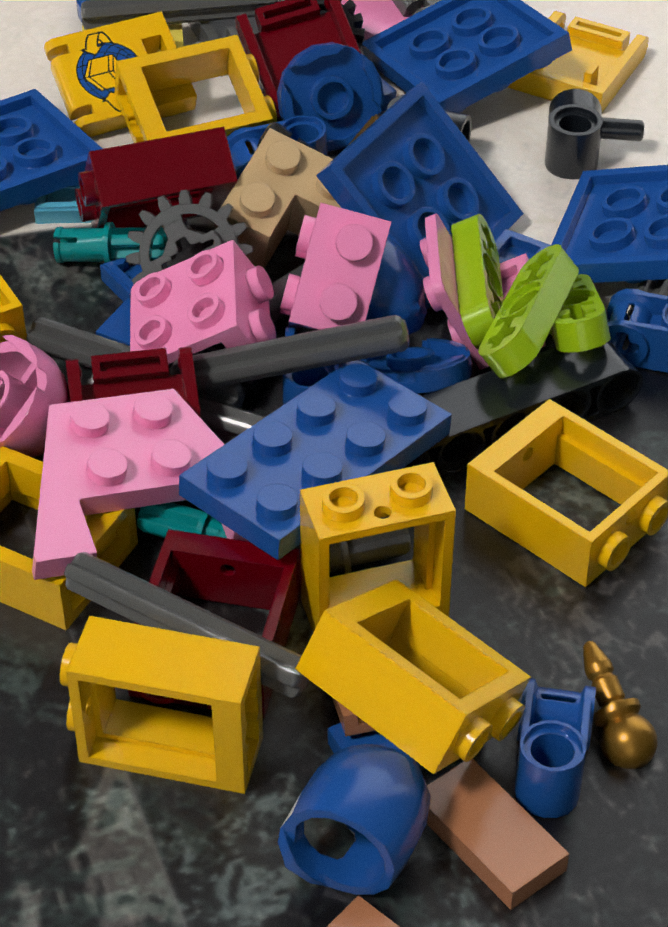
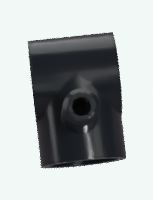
(577, 130)

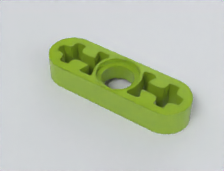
(476, 275)
(528, 311)
(581, 320)

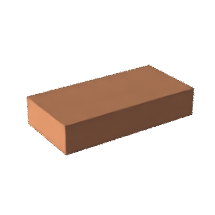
(493, 834)

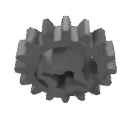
(177, 228)

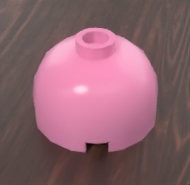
(27, 388)

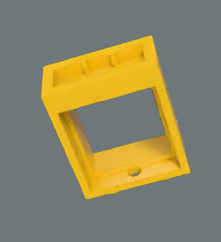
(183, 65)
(598, 459)
(354, 511)
(49, 598)
(414, 675)
(155, 739)

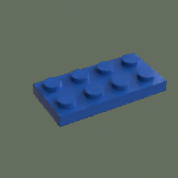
(329, 433)

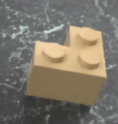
(277, 193)

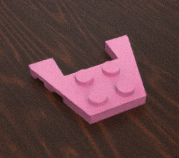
(111, 459)

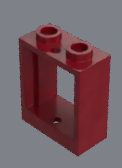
(132, 177)
(195, 568)

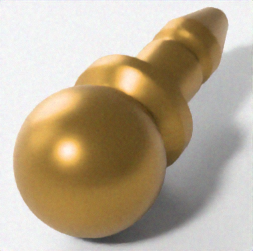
(626, 736)

